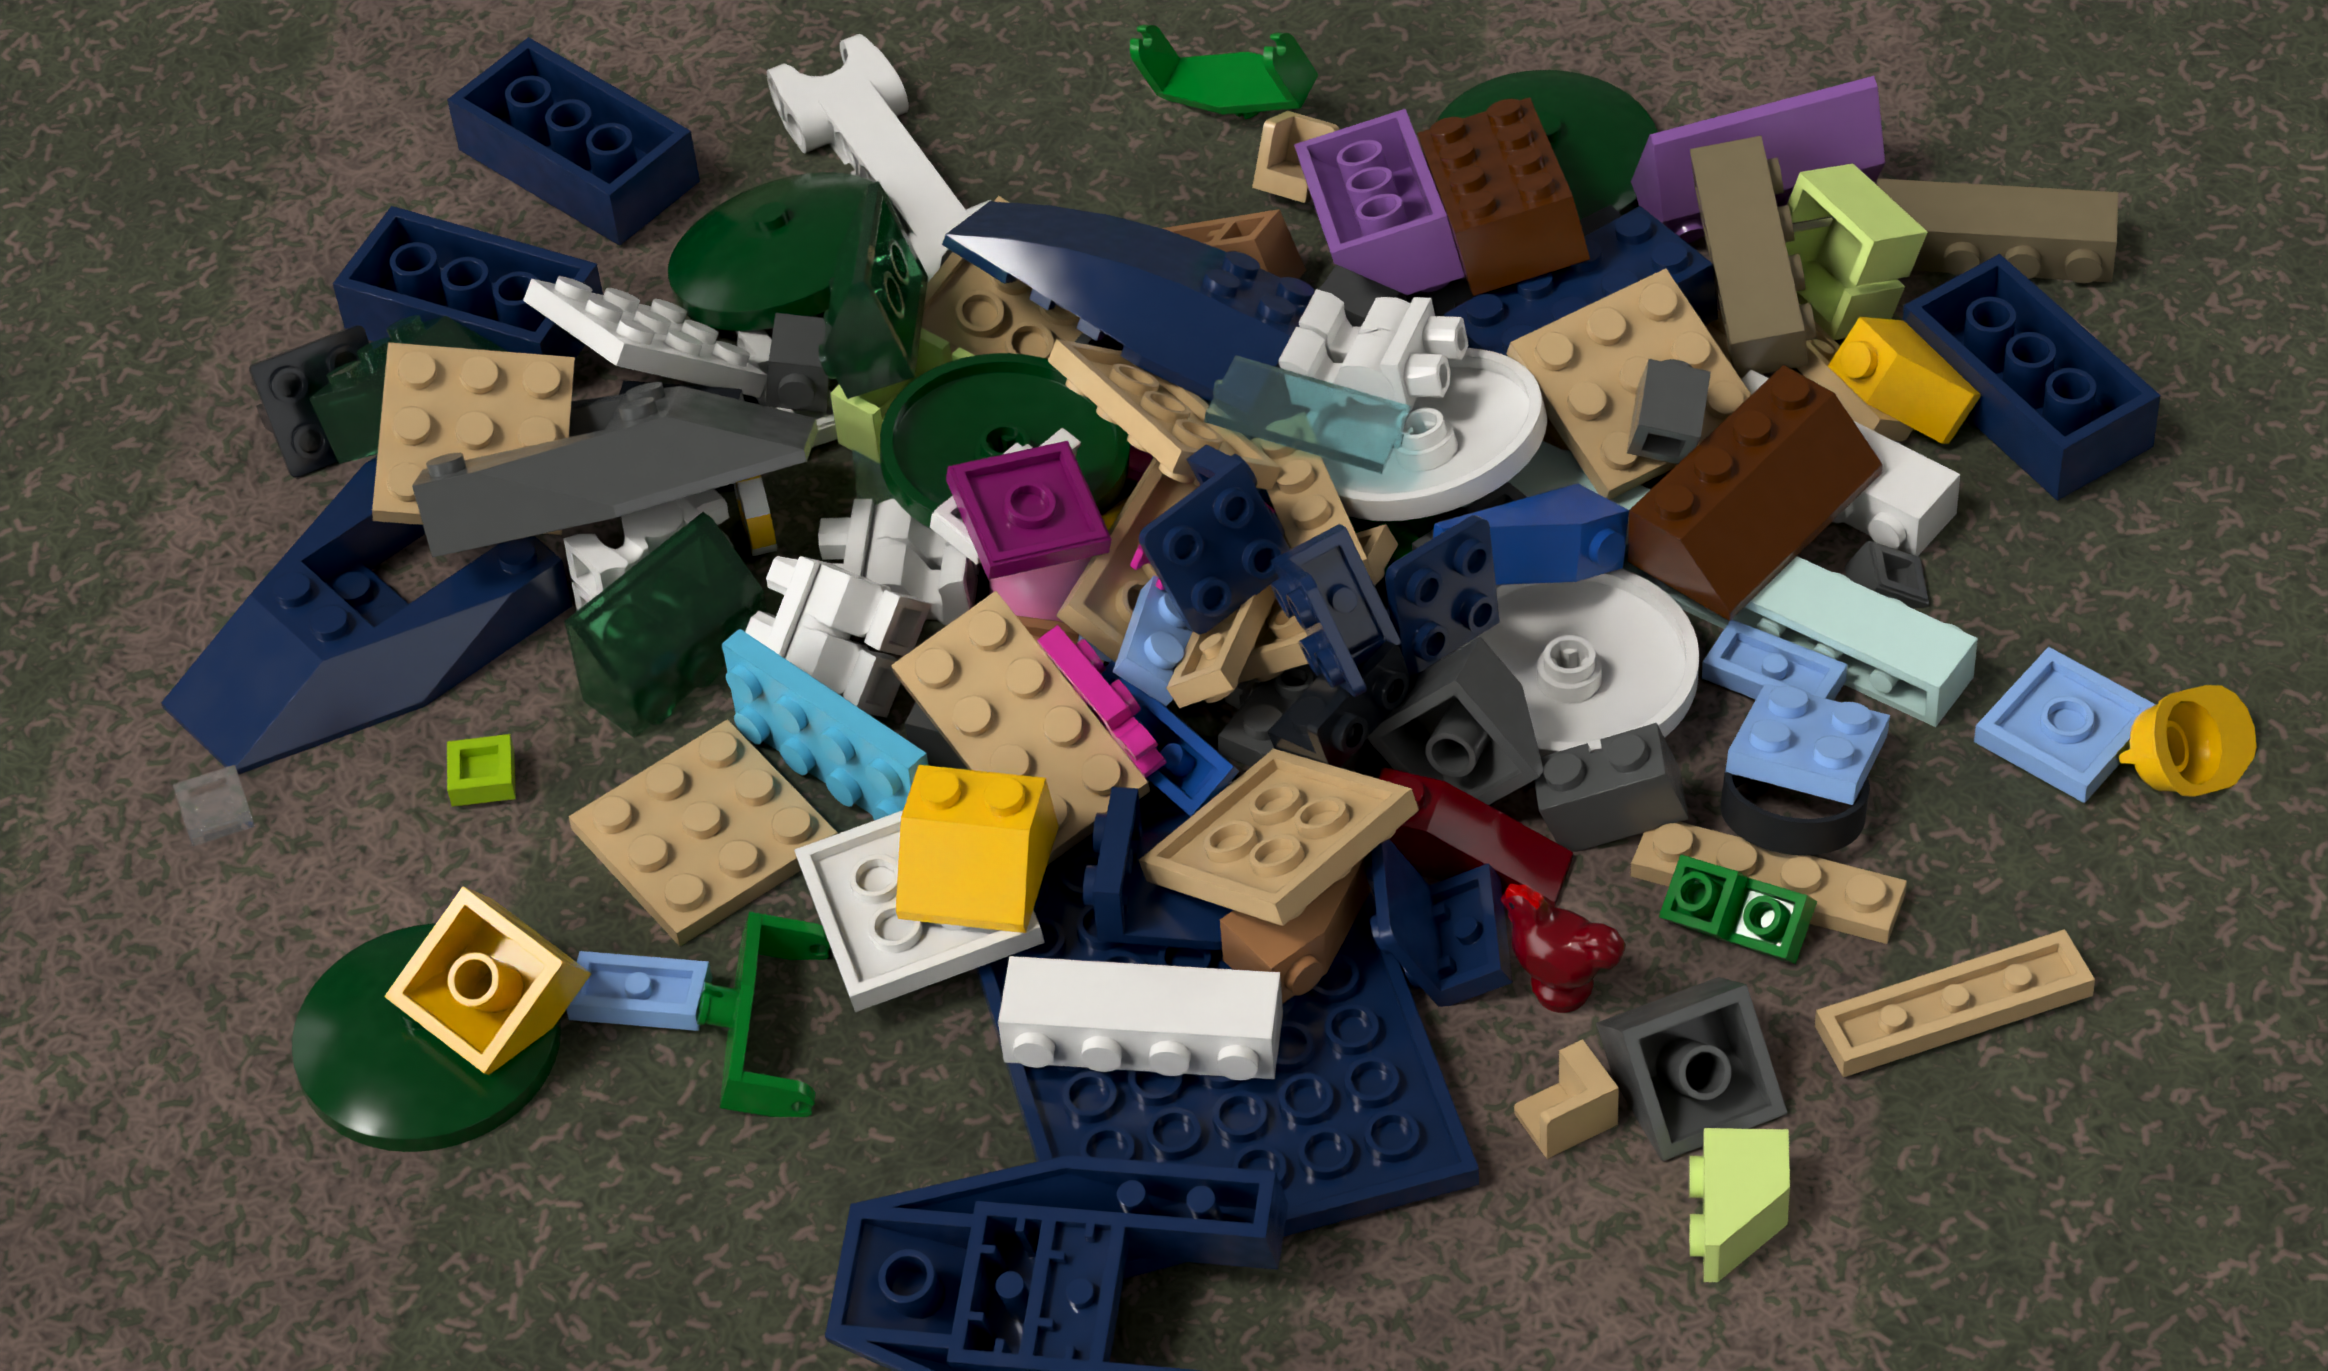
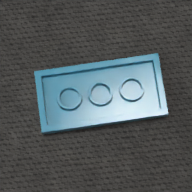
(818, 729)

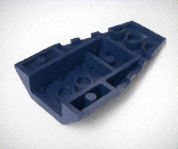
(1156, 292)

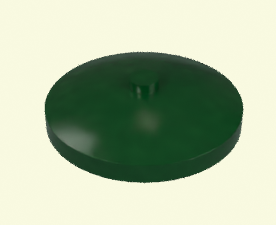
(1590, 126)
(766, 251)
(979, 412)
(386, 1075)

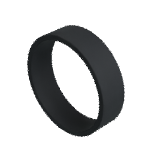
(1791, 834)

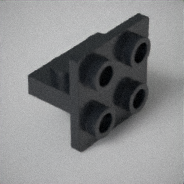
(285, 388)

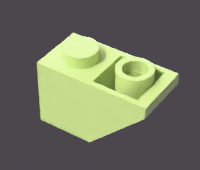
(1743, 1195)

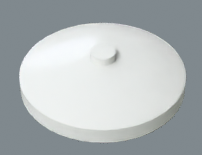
(1452, 444)
(1596, 657)

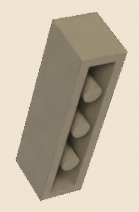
(2034, 228)
(1750, 256)

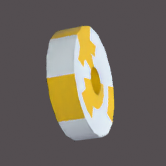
(755, 515)

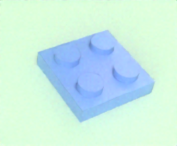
(2062, 724)
(1808, 743)

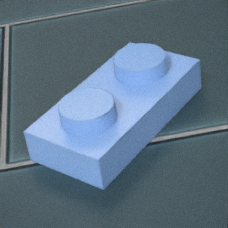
(1152, 643)
(1750, 657)
(640, 991)

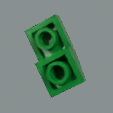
(1738, 909)

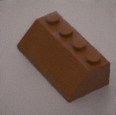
(1752, 494)

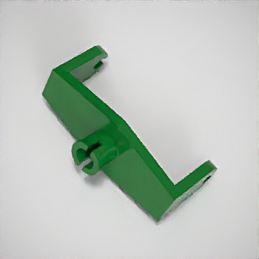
(1227, 81)
(732, 1009)

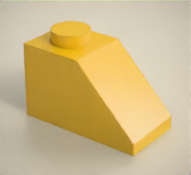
(1904, 377)

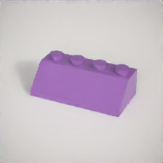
(1803, 131)
(1381, 205)

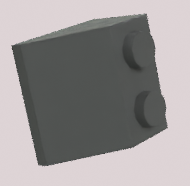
(1464, 726)
(1693, 1065)

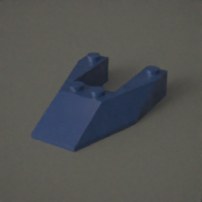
(339, 650)
(1034, 1259)

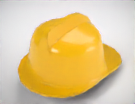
(2192, 741)

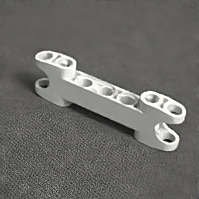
(858, 118)

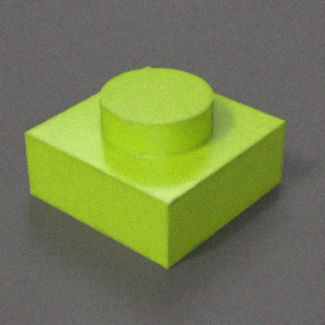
(481, 770)

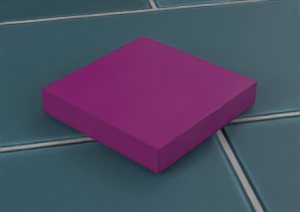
(1028, 510)

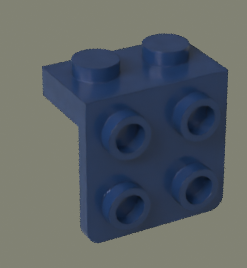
(1215, 542)
(1443, 593)
(1335, 605)
(1128, 905)
(1441, 933)

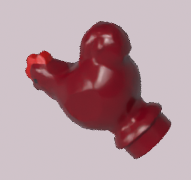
(1559, 948)

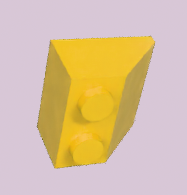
(974, 848)
(486, 982)

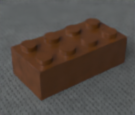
(1503, 195)

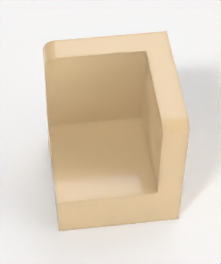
(1277, 162)
(1575, 1107)

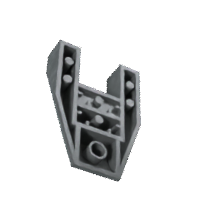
(617, 461)

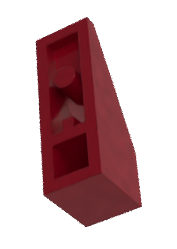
(1463, 833)

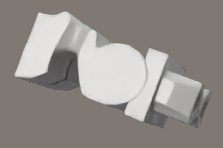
(1393, 355)
(902, 554)
(598, 566)
(817, 620)

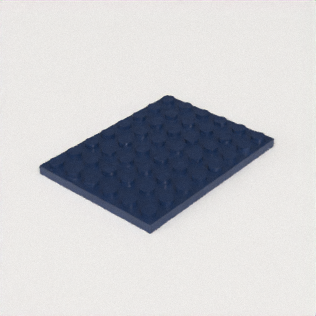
(1354, 1098)

